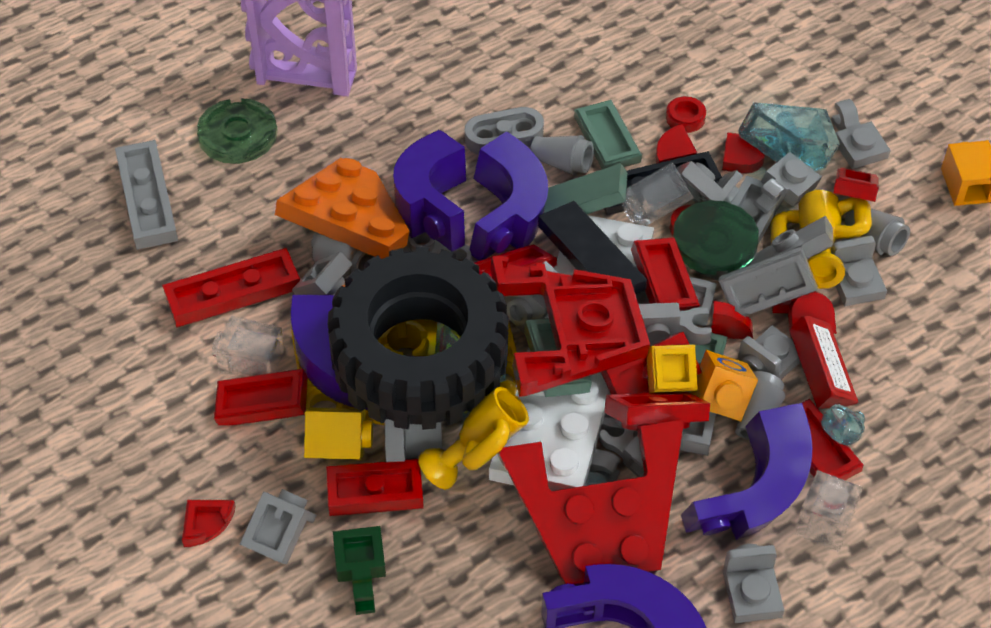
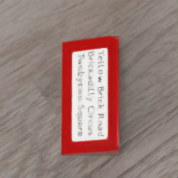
(822, 363)

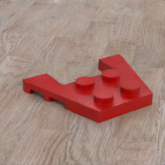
(591, 321)
(601, 521)

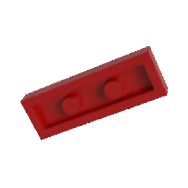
(231, 287)

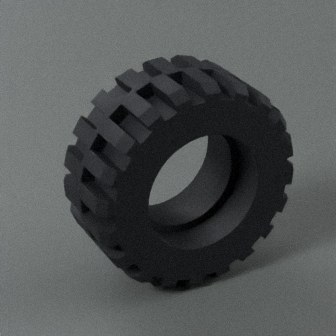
(408, 289)

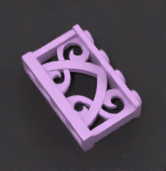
(328, 66)

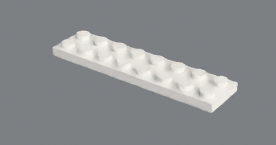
(570, 423)

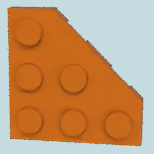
(347, 206)

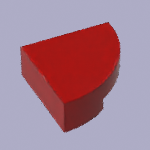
(674, 144)
(730, 323)
(205, 519)

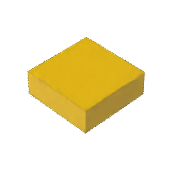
(672, 368)

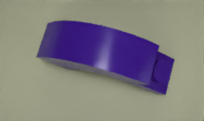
(420, 179)
(520, 184)
(312, 343)
(782, 465)
(619, 596)

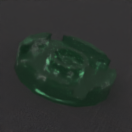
(240, 141)
(716, 237)

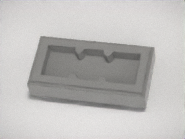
(812, 238)
(769, 282)

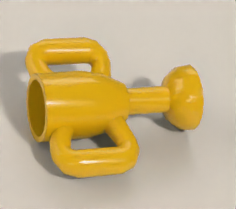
(826, 267)
(480, 438)

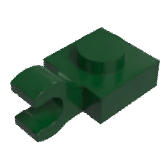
(359, 559)

